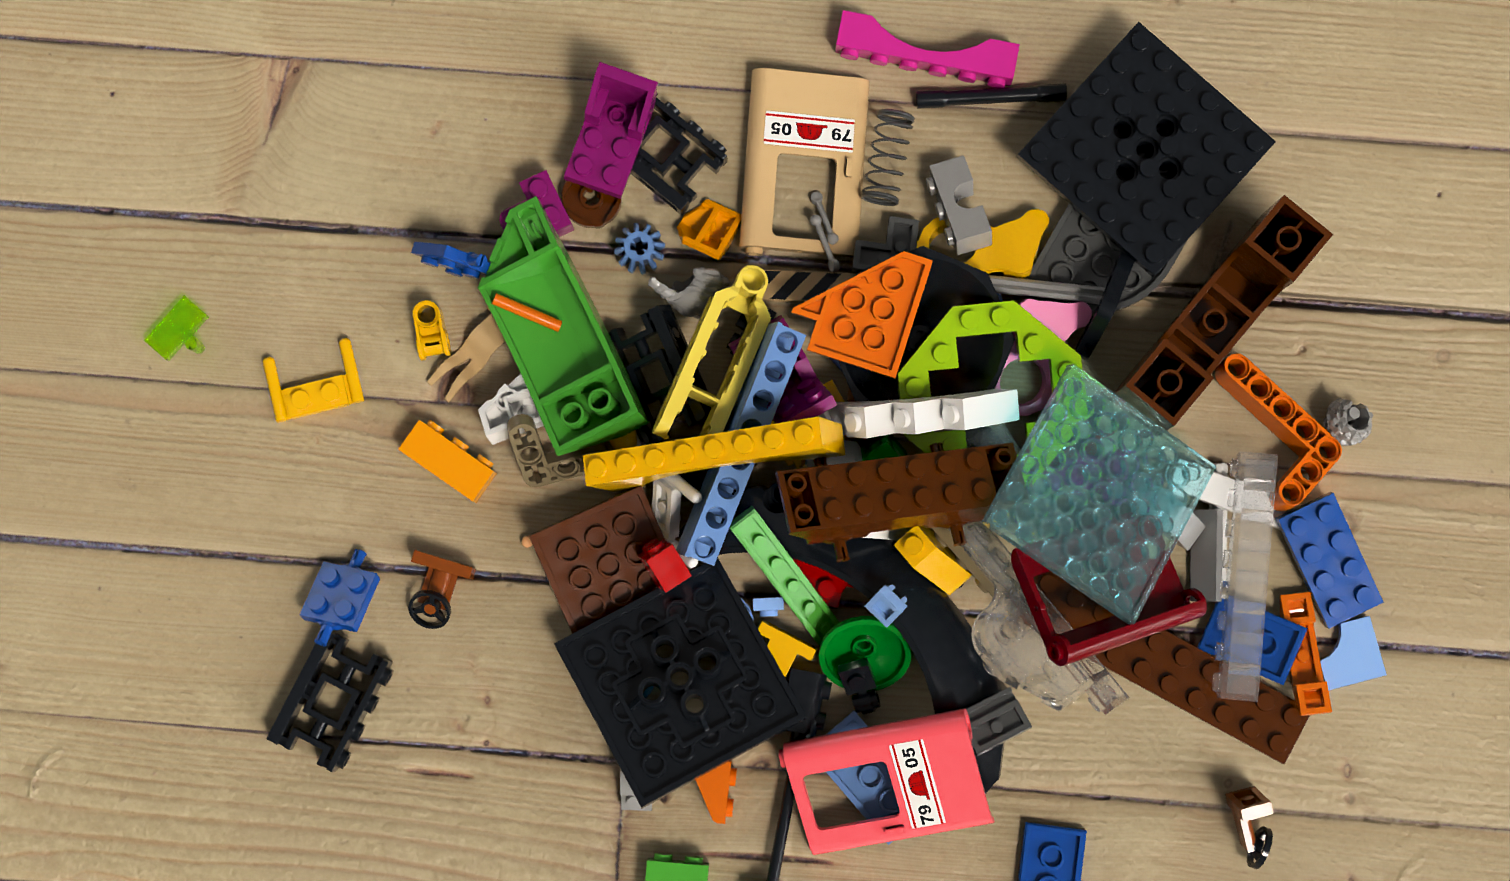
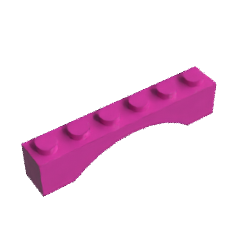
(865, 38)

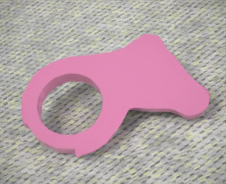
(1062, 321)

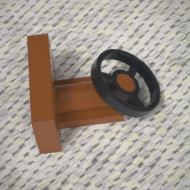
(437, 588)
(1245, 806)

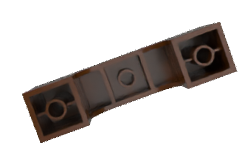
(1222, 311)

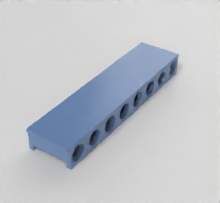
(750, 410)

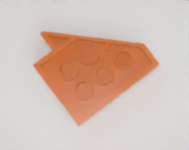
(869, 314)

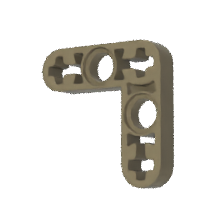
(546, 463)

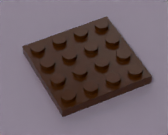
(595, 557)

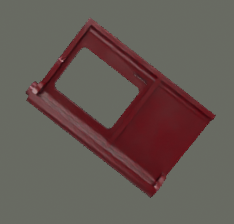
(1165, 608)

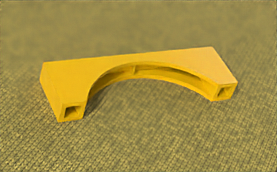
(773, 442)

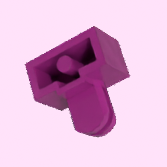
(542, 187)

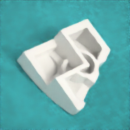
(508, 402)

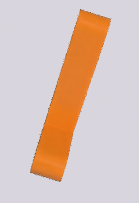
(1282, 427)

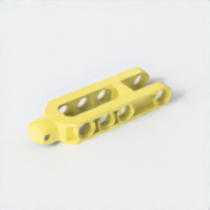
(746, 298)

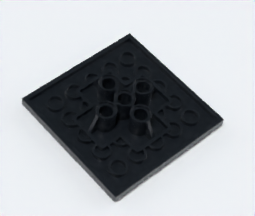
(1137, 89)
(659, 740)

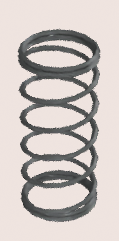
(903, 123)

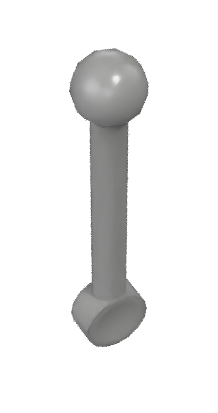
(816, 199)
(833, 264)

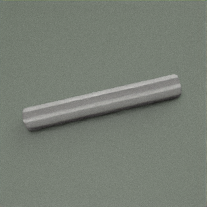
(1047, 289)

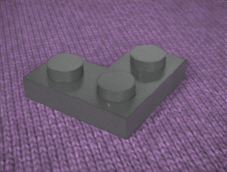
(900, 237)

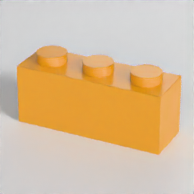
(448, 460)

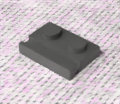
(996, 721)

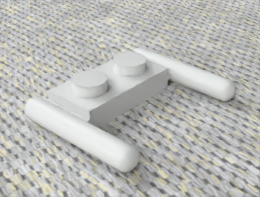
(666, 508)

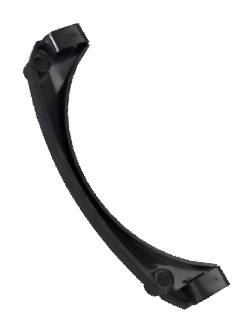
(929, 624)

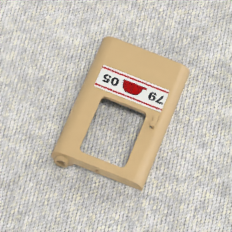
(806, 118)

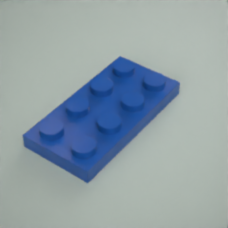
(1329, 560)

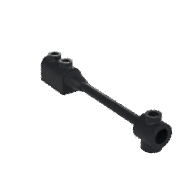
(810, 691)

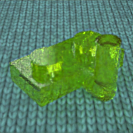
(178, 329)

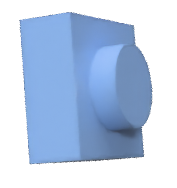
(768, 606)

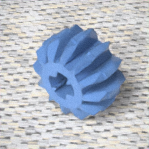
(631, 255)

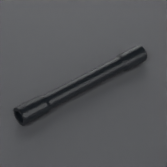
(1038, 93)

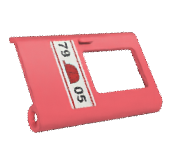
(928, 767)

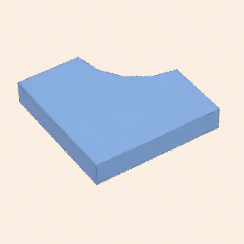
(1354, 656)

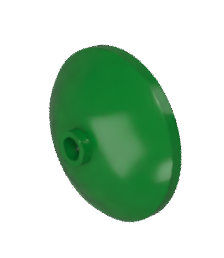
(884, 648)

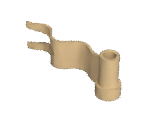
(479, 347)

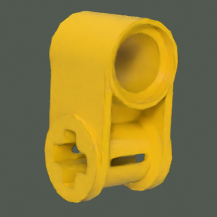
(431, 332)

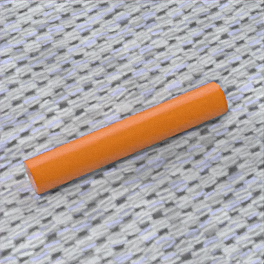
(526, 312)

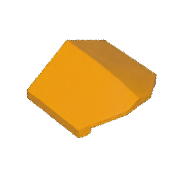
(709, 228)

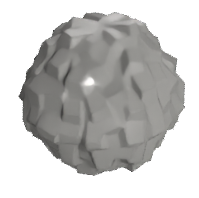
(1348, 422)

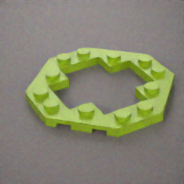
(940, 352)

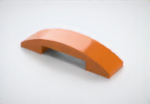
(1306, 672)

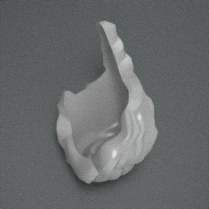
(692, 295)

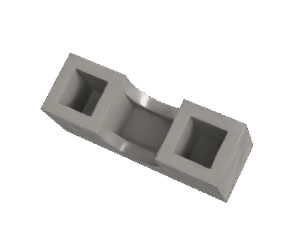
(966, 227)

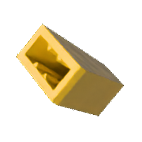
(932, 559)

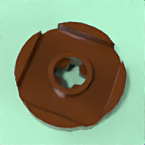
(589, 215)

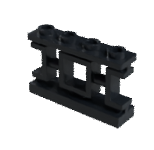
(675, 129)
(661, 321)
(309, 689)

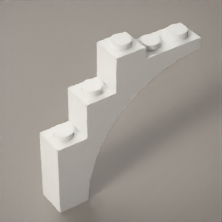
(925, 414)

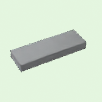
(1207, 556)

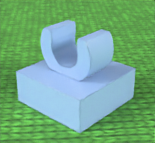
(886, 605)

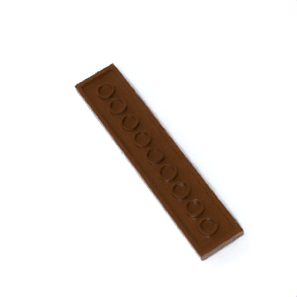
(1185, 677)

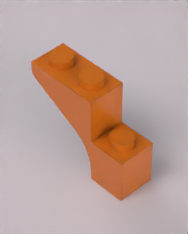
(715, 790)

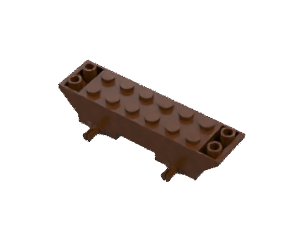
(893, 493)

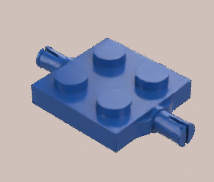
(454, 260)
(339, 597)

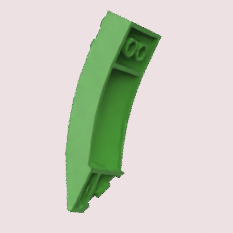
(569, 372)

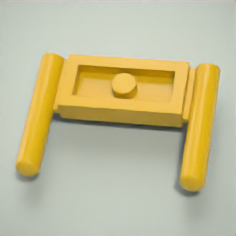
(316, 395)

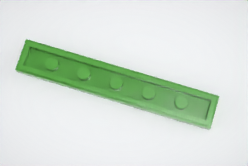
(783, 573)

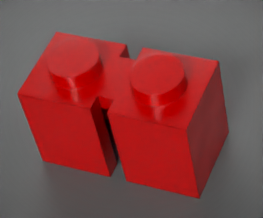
(664, 564)

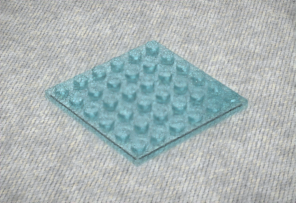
(1099, 494)

